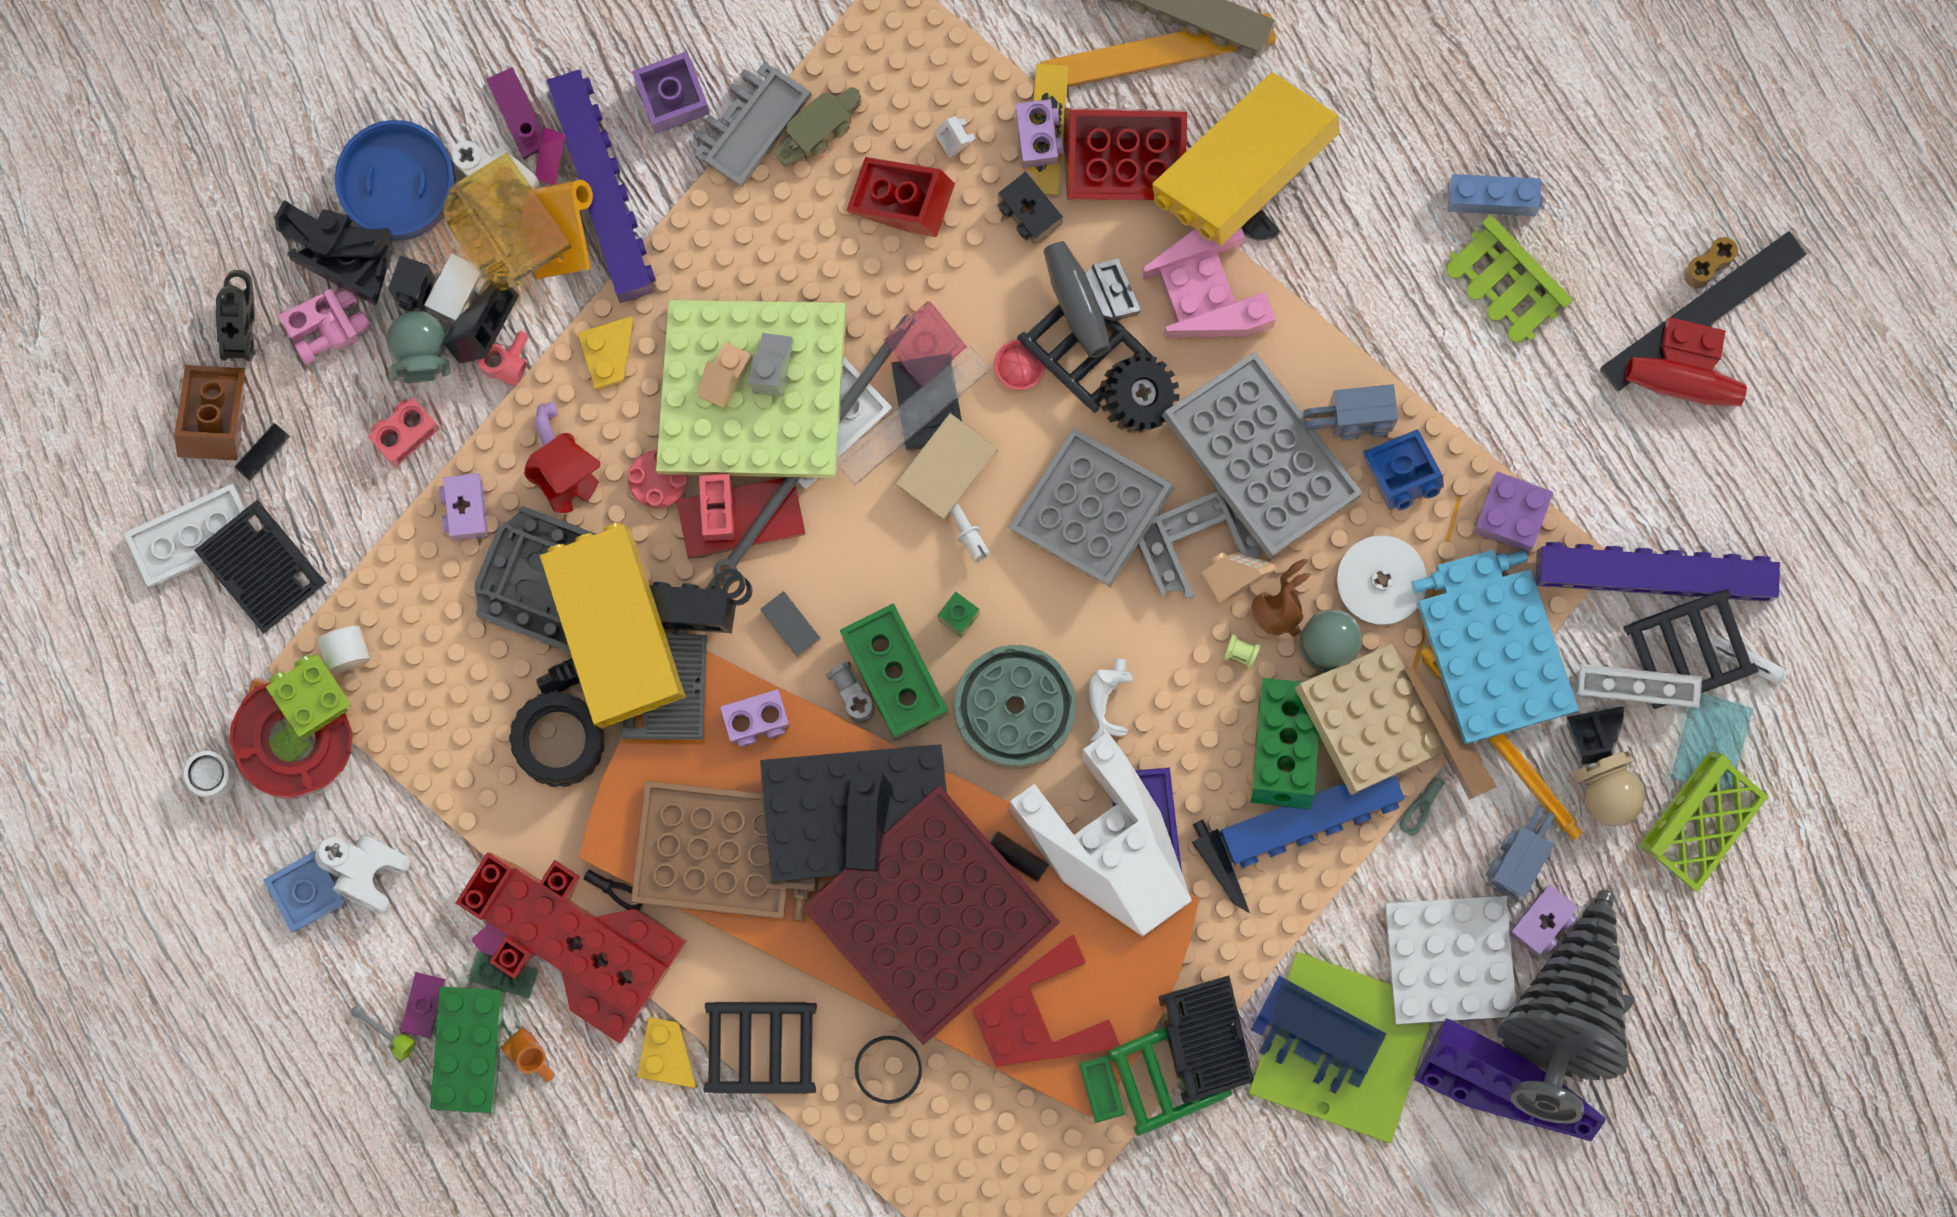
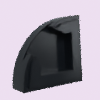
(1260, 227)

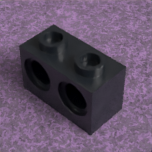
(411, 284)

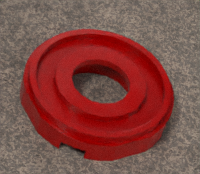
(278, 777)

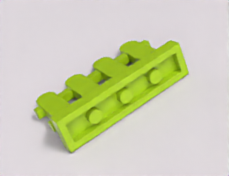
(1504, 265)

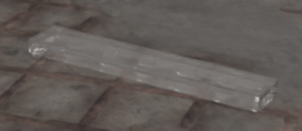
(912, 415)

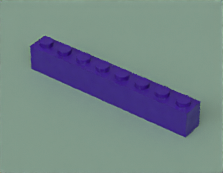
(592, 163)
(1656, 573)

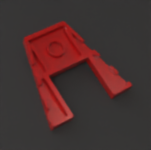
(1014, 1023)

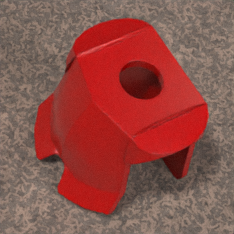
(563, 472)

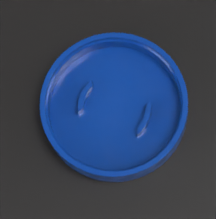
(394, 178)

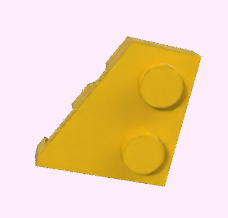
(607, 351)

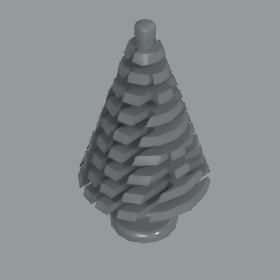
(1571, 1017)

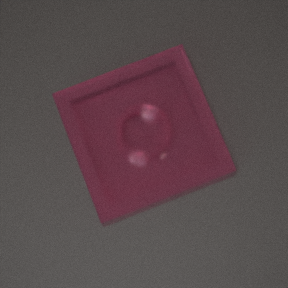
(925, 343)

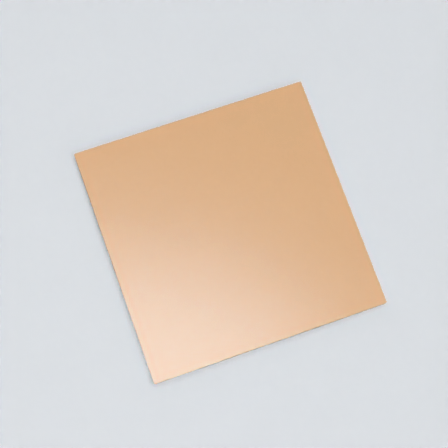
(449, 685)

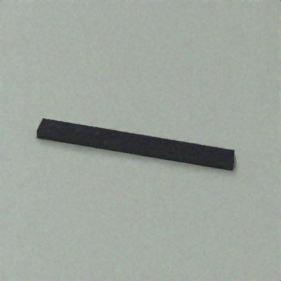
(1713, 302)

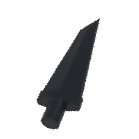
(1215, 855)

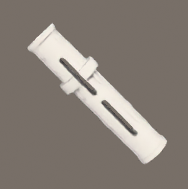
(1766, 668)

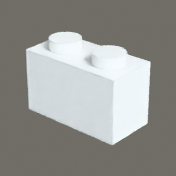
(455, 289)

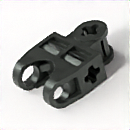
(235, 318)

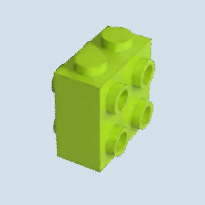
(308, 696)

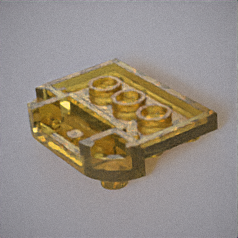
(502, 224)

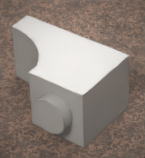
(771, 365)

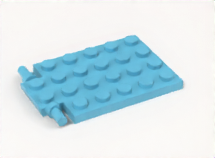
(1494, 646)

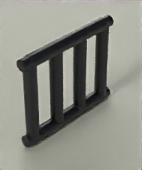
(1072, 380)
(1693, 609)
(745, 1012)

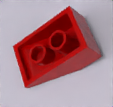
(901, 195)

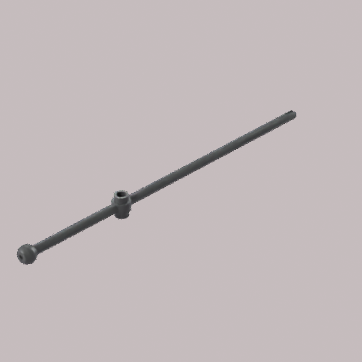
(789, 482)

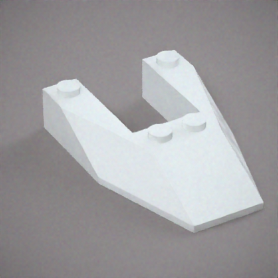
(1119, 858)

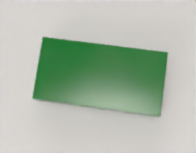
(1101, 1089)

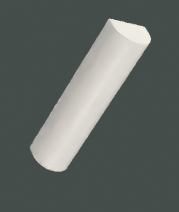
(1639, 685)

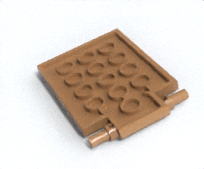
(709, 854)

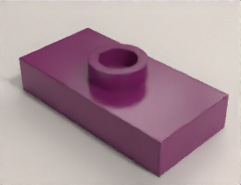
(422, 1005)

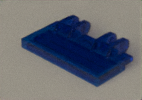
(1320, 1030)

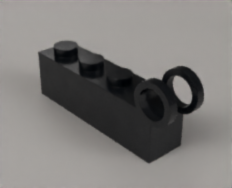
(698, 608)

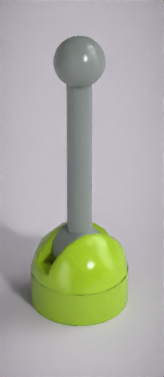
(400, 1045)

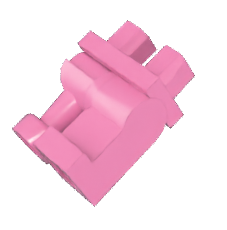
(328, 316)

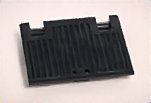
(259, 566)
(1205, 1039)

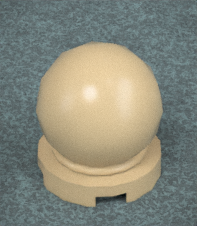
(1612, 791)

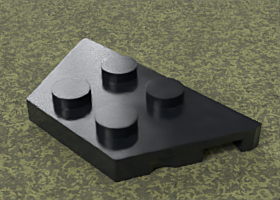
(357, 275)

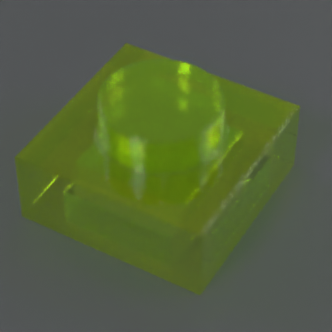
(287, 745)

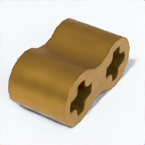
(1710, 262)

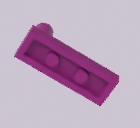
(517, 111)

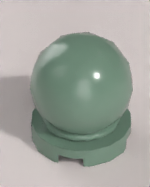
(417, 346)
(1330, 640)

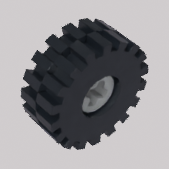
(1121, 397)

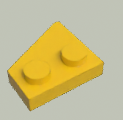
(665, 1054)

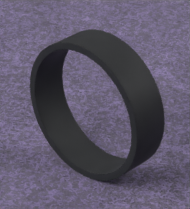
(877, 1040)

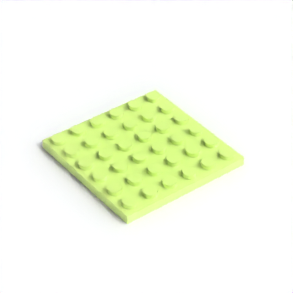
(754, 431)

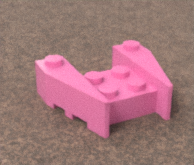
(1202, 293)

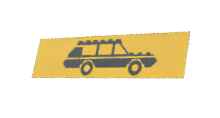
(1050, 84)

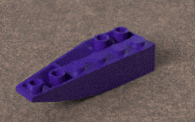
(1483, 1076)

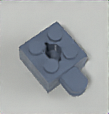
(1356, 412)
(1522, 858)

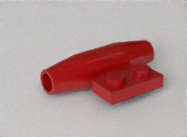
(1687, 370)

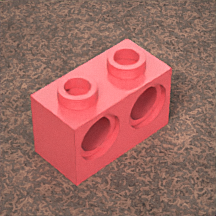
(408, 437)
(716, 507)

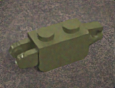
(818, 125)

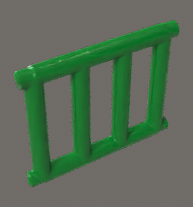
(1168, 1113)

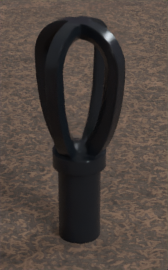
(607, 885)

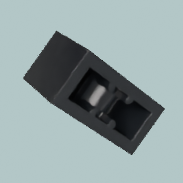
(1026, 192)

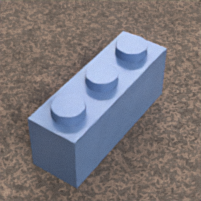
(1494, 195)

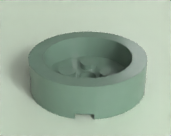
(1019, 738)

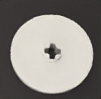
(1360, 569)

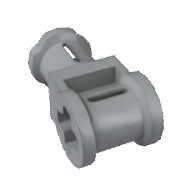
(851, 692)

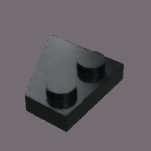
(1596, 733)

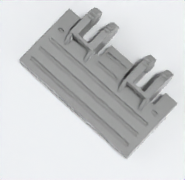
(753, 125)

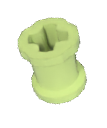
(1242, 651)

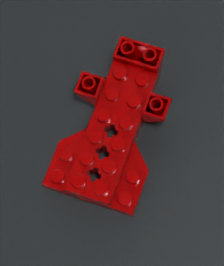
(543, 921)

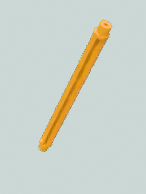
(1524, 770)

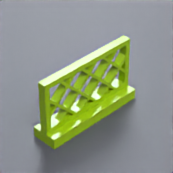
(1688, 801)

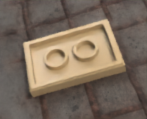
(946, 466)

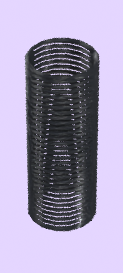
(245, 465)
(1015, 861)

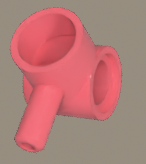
(511, 366)

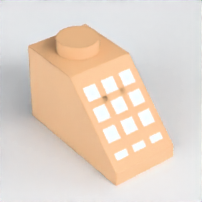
(1235, 573)

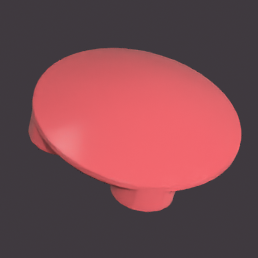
(654, 488)

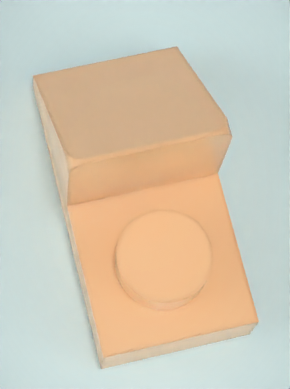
(723, 375)

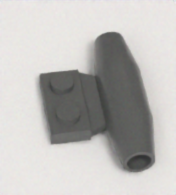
(1090, 296)

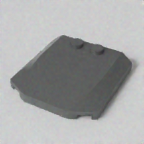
(513, 582)

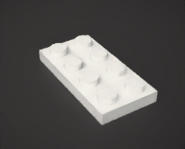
(167, 543)

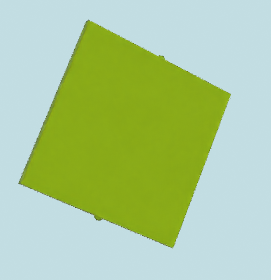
(1382, 1094)

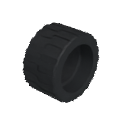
(530, 714)

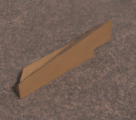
(1462, 758)

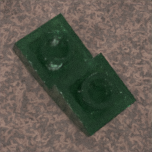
(488, 975)

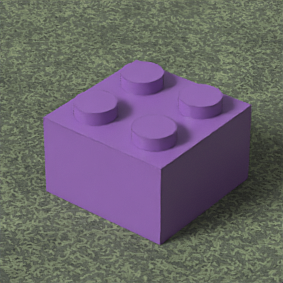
(671, 92)
(1512, 512)

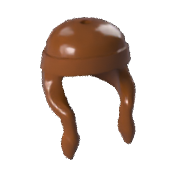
(1283, 611)

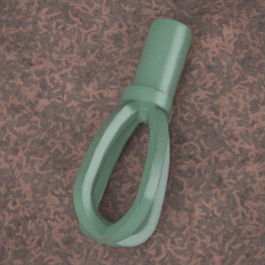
(1427, 799)

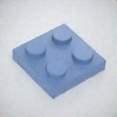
(303, 892)

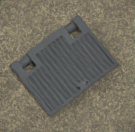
(686, 716)

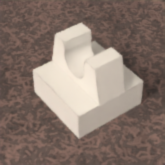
(953, 137)

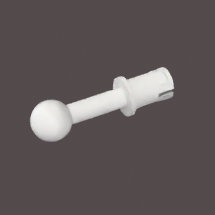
(970, 535)

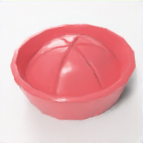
(1017, 366)

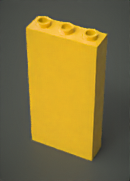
(1245, 158)
(612, 625)

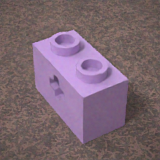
(474, 520)
(1550, 904)

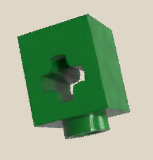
(958, 614)

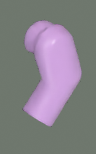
(542, 421)

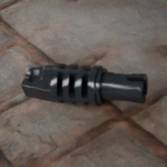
(559, 678)

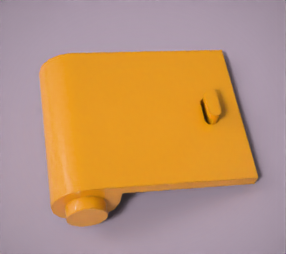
(563, 204)

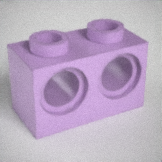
(1031, 134)
(753, 709)

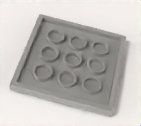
(1091, 507)

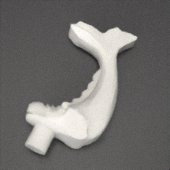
(1100, 687)

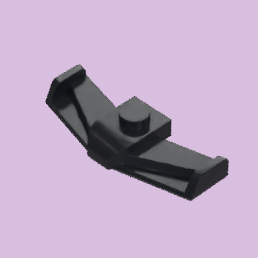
(330, 233)

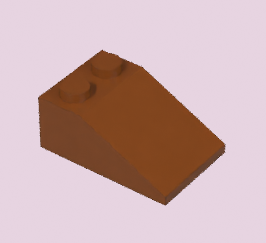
(210, 413)

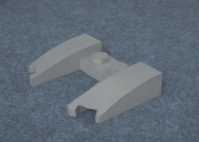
(1180, 523)

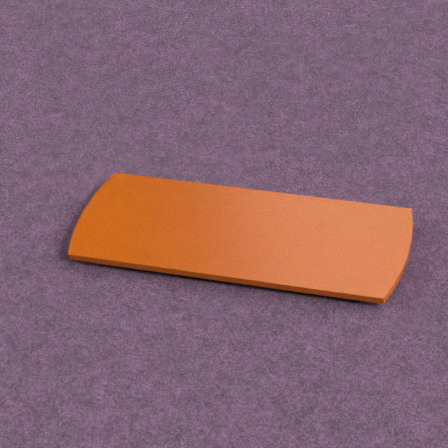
(1120, 969)

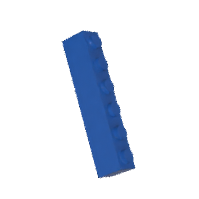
(1288, 825)

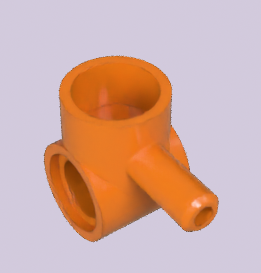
(527, 1054)

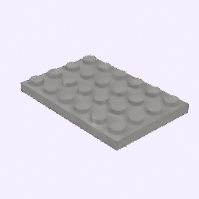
(1261, 455)

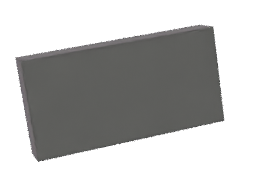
(790, 624)

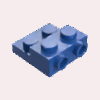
(1404, 470)

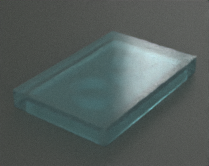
(1712, 727)

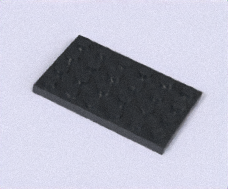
(809, 803)

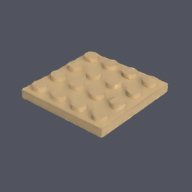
(1370, 719)

